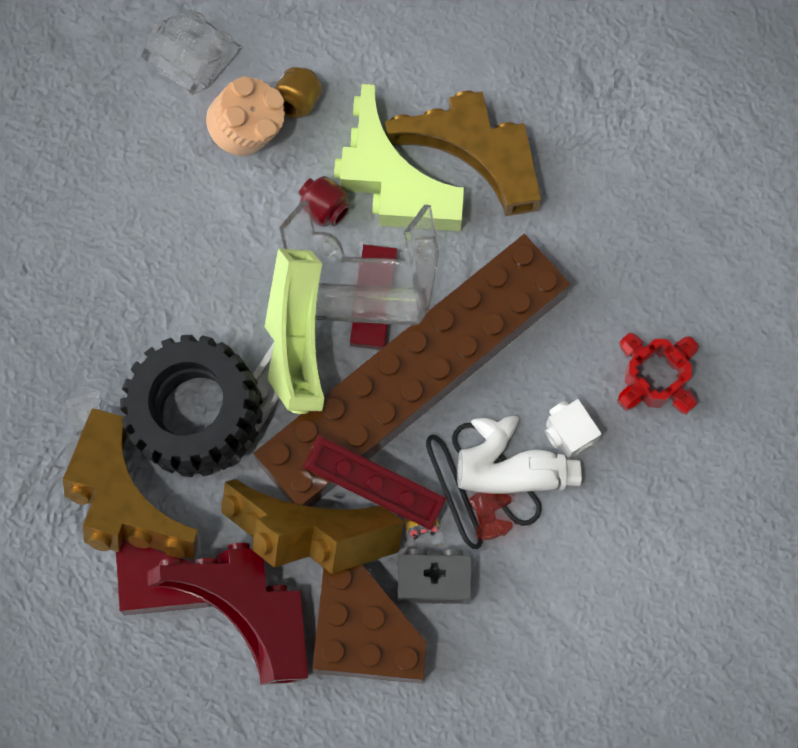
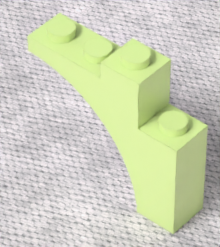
(398, 188)

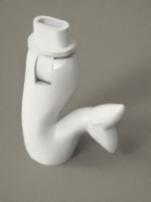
(520, 473)

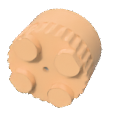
(245, 116)

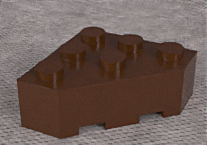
(364, 631)

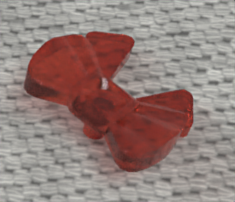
(485, 506)

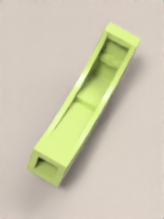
(292, 327)

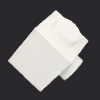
(571, 428)

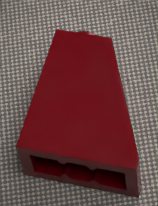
(133, 587)

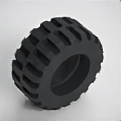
(166, 370)

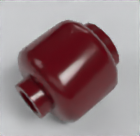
(326, 201)

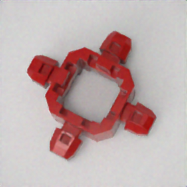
(676, 357)

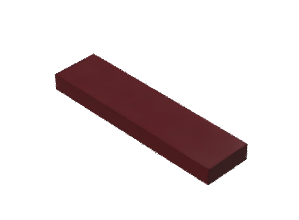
(374, 482)

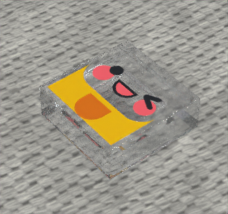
(422, 538)

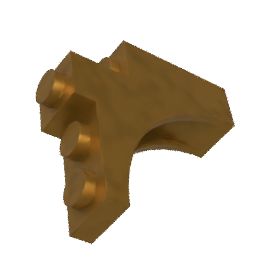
(464, 131)
(117, 507)
(293, 531)

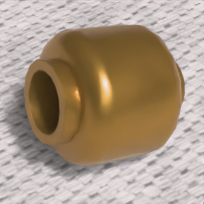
(299, 90)

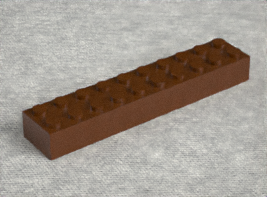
(418, 367)

